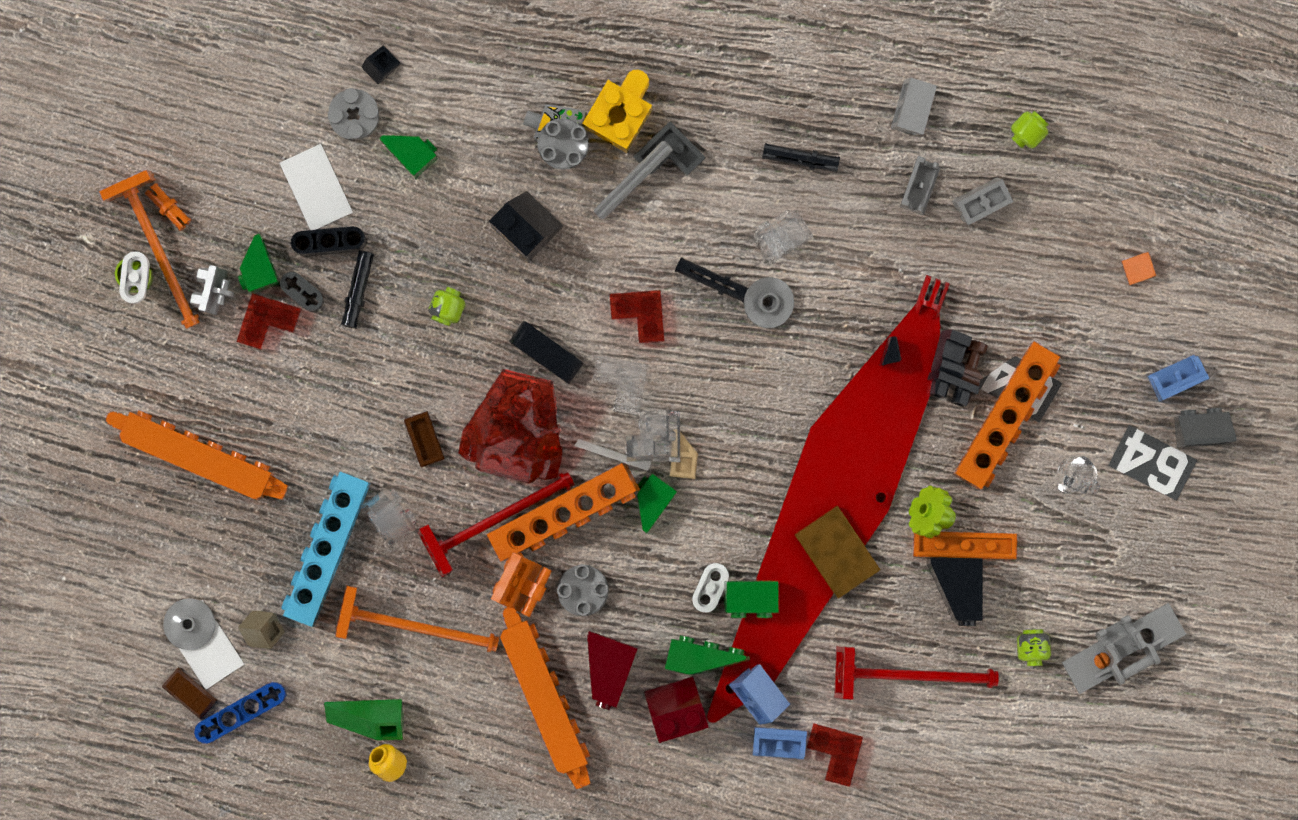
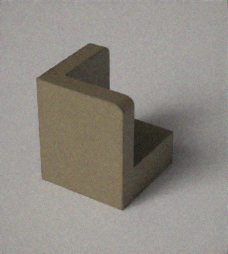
(261, 629)

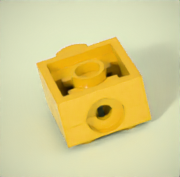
(620, 111)

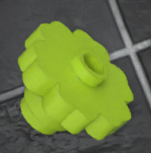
(931, 512)

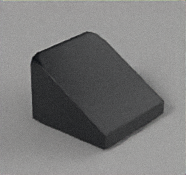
(380, 64)
(891, 352)

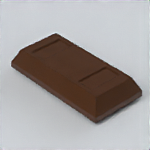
(424, 439)
(189, 693)

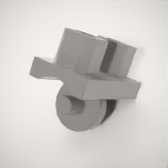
(214, 290)

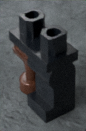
(950, 372)

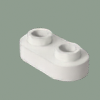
(133, 277)
(709, 587)

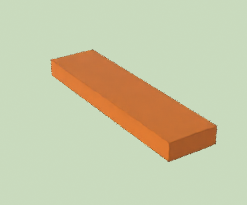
(966, 545)

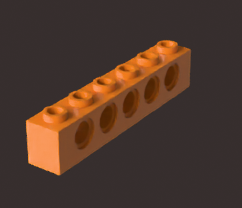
(1034, 356)
(619, 476)

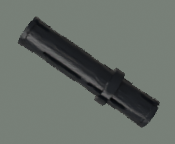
(800, 157)
(684, 267)
(357, 289)

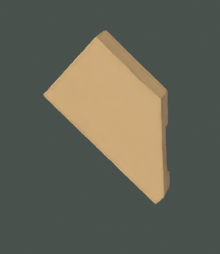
(688, 461)

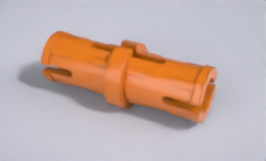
(168, 207)

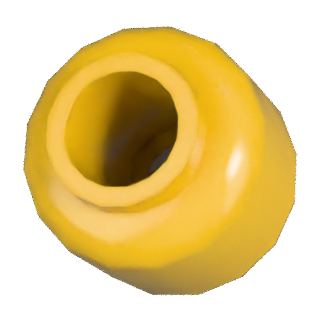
(387, 762)

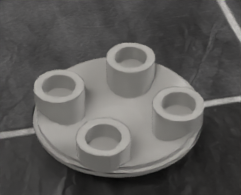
(563, 143)
(582, 590)

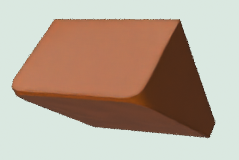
(1138, 268)

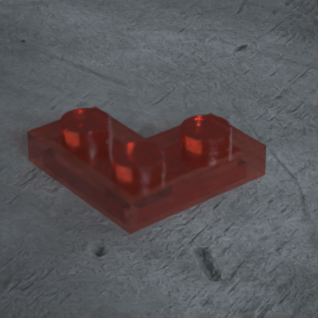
(645, 307)
(261, 315)
(842, 747)

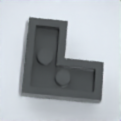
(684, 153)

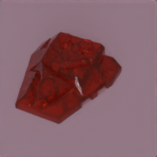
(515, 430)

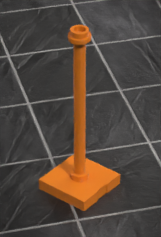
(129, 189)
(351, 613)

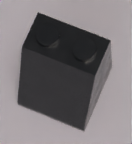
(525, 225)
(960, 587)

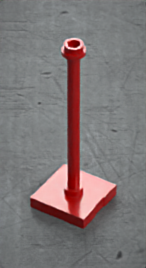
(438, 549)
(847, 672)

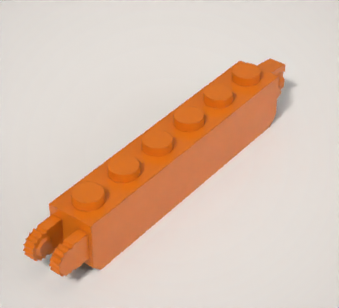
(202, 459)
(543, 698)

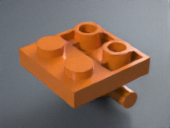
(519, 583)

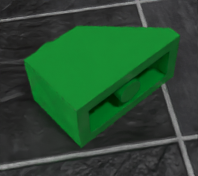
(411, 152)
(257, 268)
(653, 500)

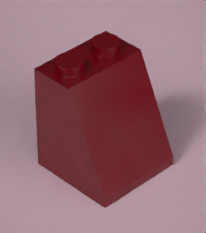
(609, 668)
(676, 709)

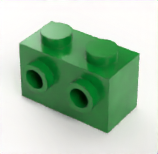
(751, 597)

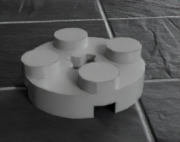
(368, 113)

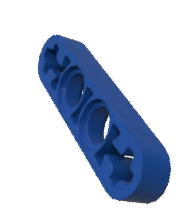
(242, 715)

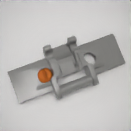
(1119, 641)

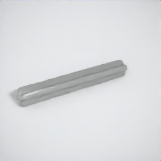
(633, 180)

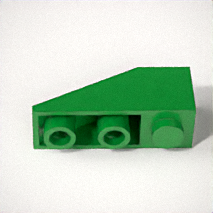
(697, 659)
(368, 717)

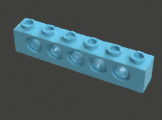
(309, 613)

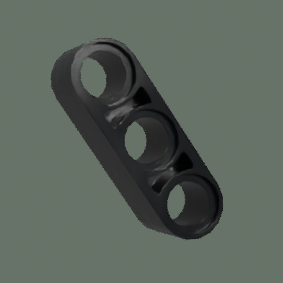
(341, 241)
(546, 352)

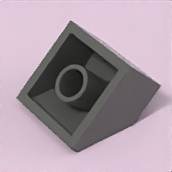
(1204, 429)

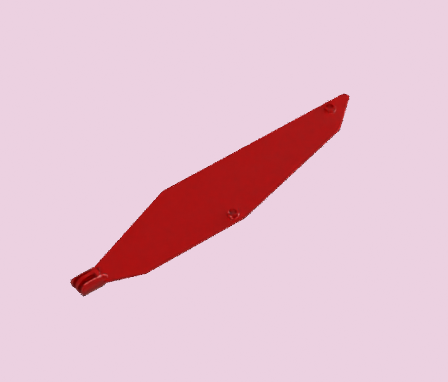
(845, 462)

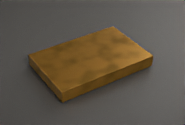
(837, 552)

